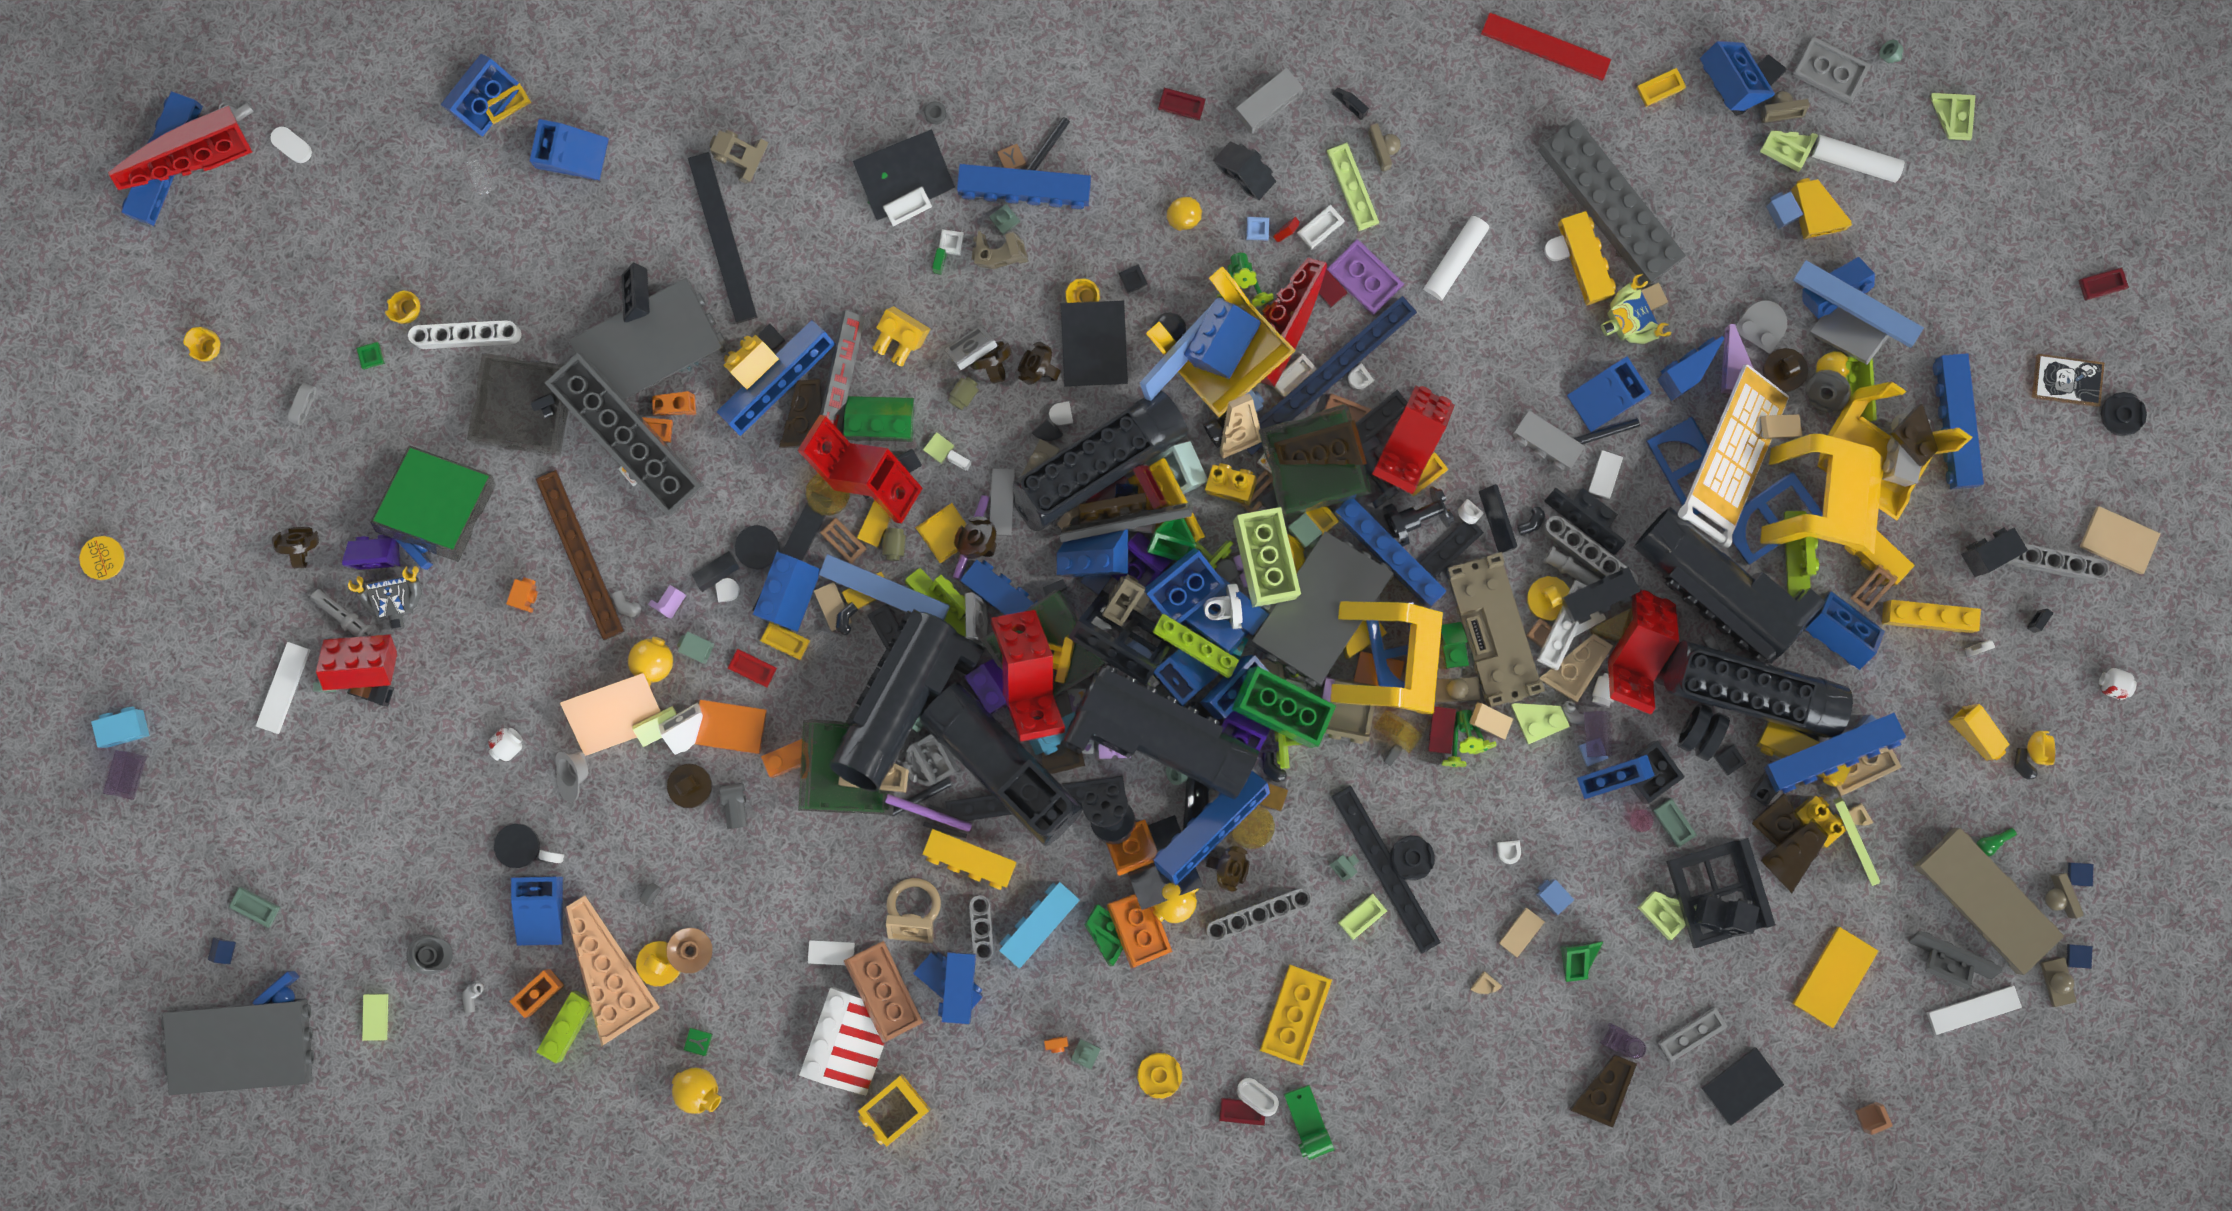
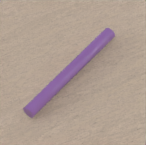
(962, 562)
(929, 813)

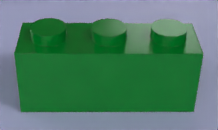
(879, 419)

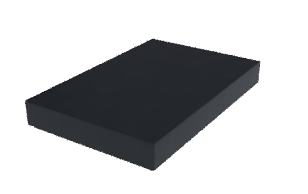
(1742, 1086)

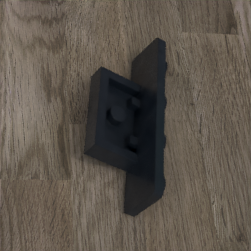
(1589, 516)

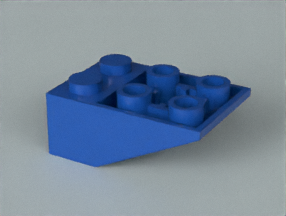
(568, 150)
(1683, 376)
(1609, 394)
(1184, 676)
(537, 910)

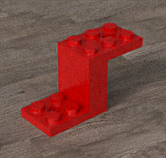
(1414, 439)
(860, 469)
(1643, 651)
(1027, 675)

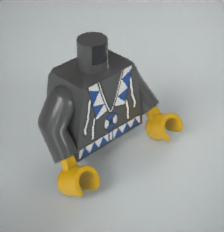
(390, 597)

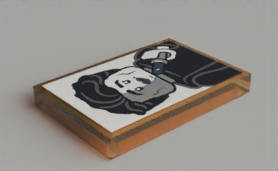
(2068, 380)

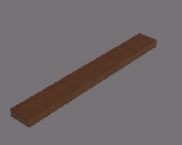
(580, 555)

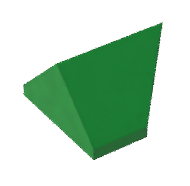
(1172, 540)
(1578, 960)

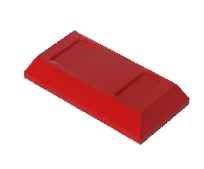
(752, 668)

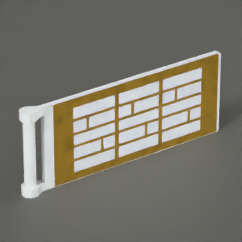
(1733, 456)

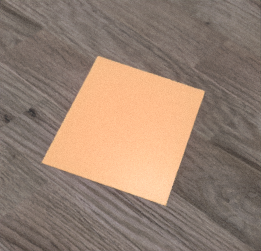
(608, 713)

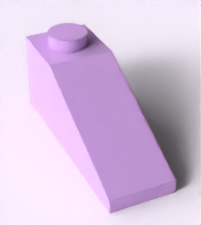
(1733, 359)

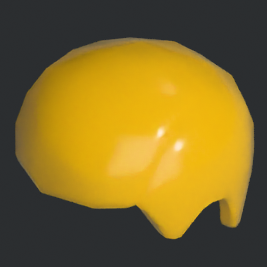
(1184, 213)
(1082, 288)
(397, 302)
(196, 340)
(1833, 361)
(2042, 748)

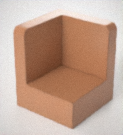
(1873, 1118)

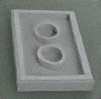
(1831, 70)
(1849, 335)

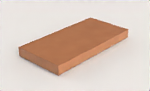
(883, 991)

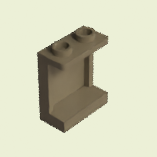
(1350, 719)

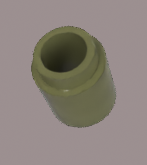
(963, 393)
(893, 544)

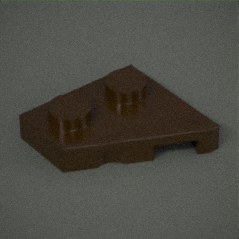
(1916, 436)

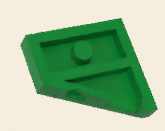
(1104, 934)

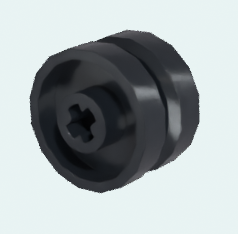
(1703, 732)

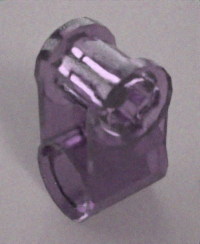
(1619, 1041)

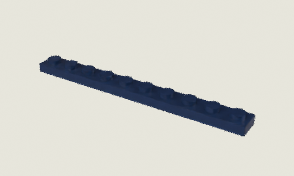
(1337, 366)

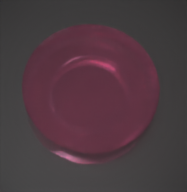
(1641, 820)

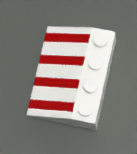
(843, 1044)

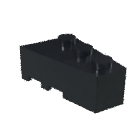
(1600, 595)

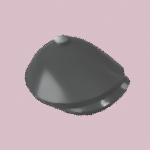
(429, 954)

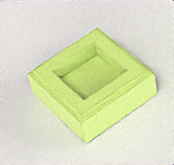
(938, 448)

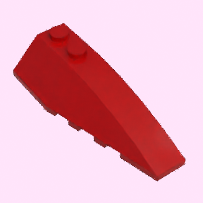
(190, 147)
(1293, 308)

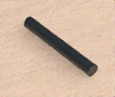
(1048, 144)
(1608, 431)
(925, 794)

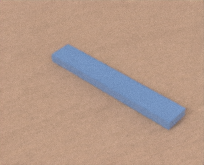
(1858, 304)
(1171, 362)
(880, 587)

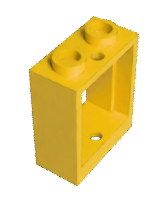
(912, 1096)

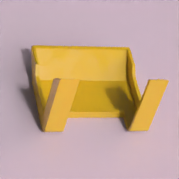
(1261, 357)
(1859, 430)
(1849, 497)
(1421, 659)

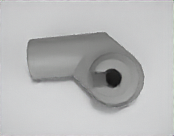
(239, 113)
(624, 607)
(1572, 713)
(471, 992)

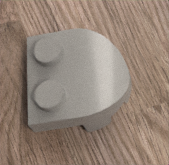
(1763, 324)
(929, 761)

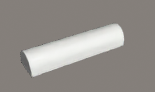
(1858, 158)
(1456, 257)

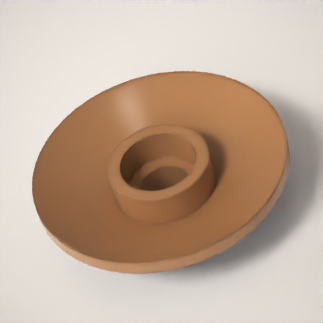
(702, 950)

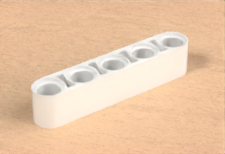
(455, 330)

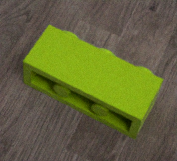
(565, 1027)

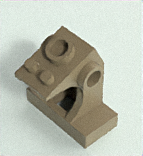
(722, 145)
(1011, 252)
(1125, 592)

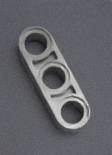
(979, 939)

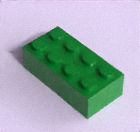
(1284, 707)

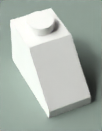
(682, 729)

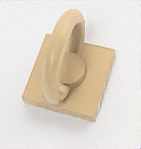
(911, 926)

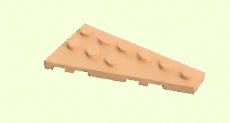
(612, 984)

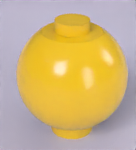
(651, 658)
(1176, 907)
(695, 1091)

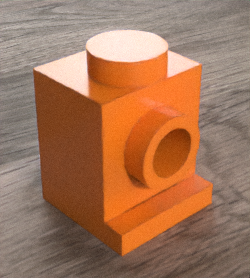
(523, 594)

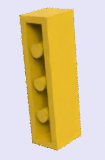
(1586, 258)
(1887, 556)
(1931, 616)
(1786, 741)
(969, 858)

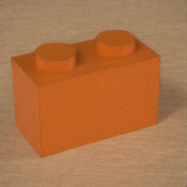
(783, 759)
(537, 993)

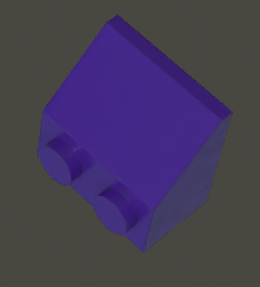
(371, 553)
(1142, 564)
(988, 685)
(1245, 729)

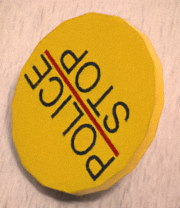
(102, 558)

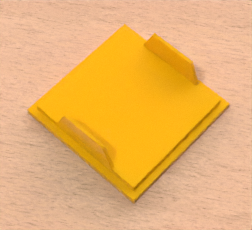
(940, 532)

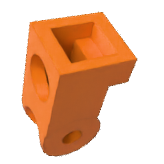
(674, 404)

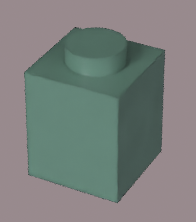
(1305, 531)
(695, 647)

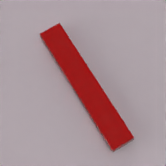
(1546, 46)

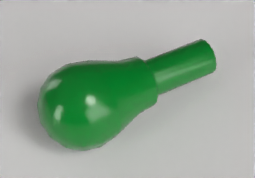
(1991, 844)

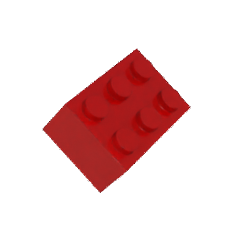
(356, 662)

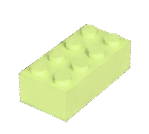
(1266, 557)

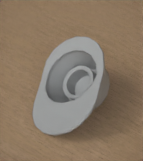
(570, 773)

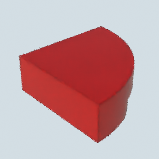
(1286, 230)

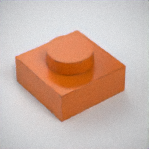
(1056, 1044)

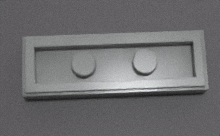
(1002, 501)
(1692, 1034)

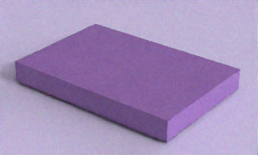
(1365, 277)

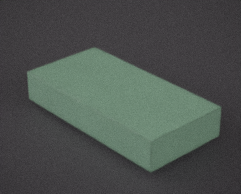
(1674, 822)
(254, 907)

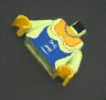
(1632, 316)

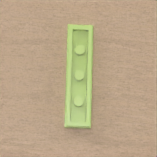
(1352, 187)
(1856, 840)

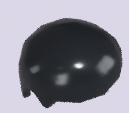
(1172, 323)

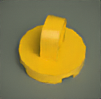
(1546, 597)
(654, 965)

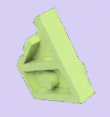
(1955, 114)
(1789, 148)
(1539, 720)
(1663, 914)

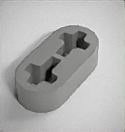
(302, 404)

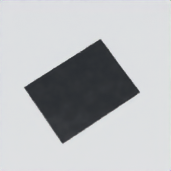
(909, 166)
(1094, 343)
(1148, 880)

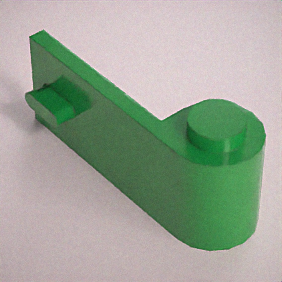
(1308, 1123)

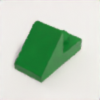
(1453, 645)

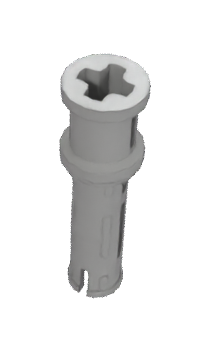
(1566, 565)
(348, 621)

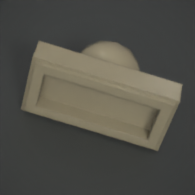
(1784, 108)
(1383, 146)
(1041, 453)
(1457, 690)
(2063, 896)
(2058, 982)

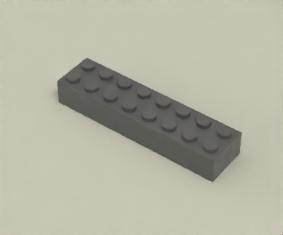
(1611, 202)
(624, 434)

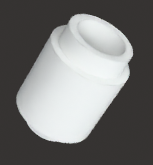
(1601, 692)

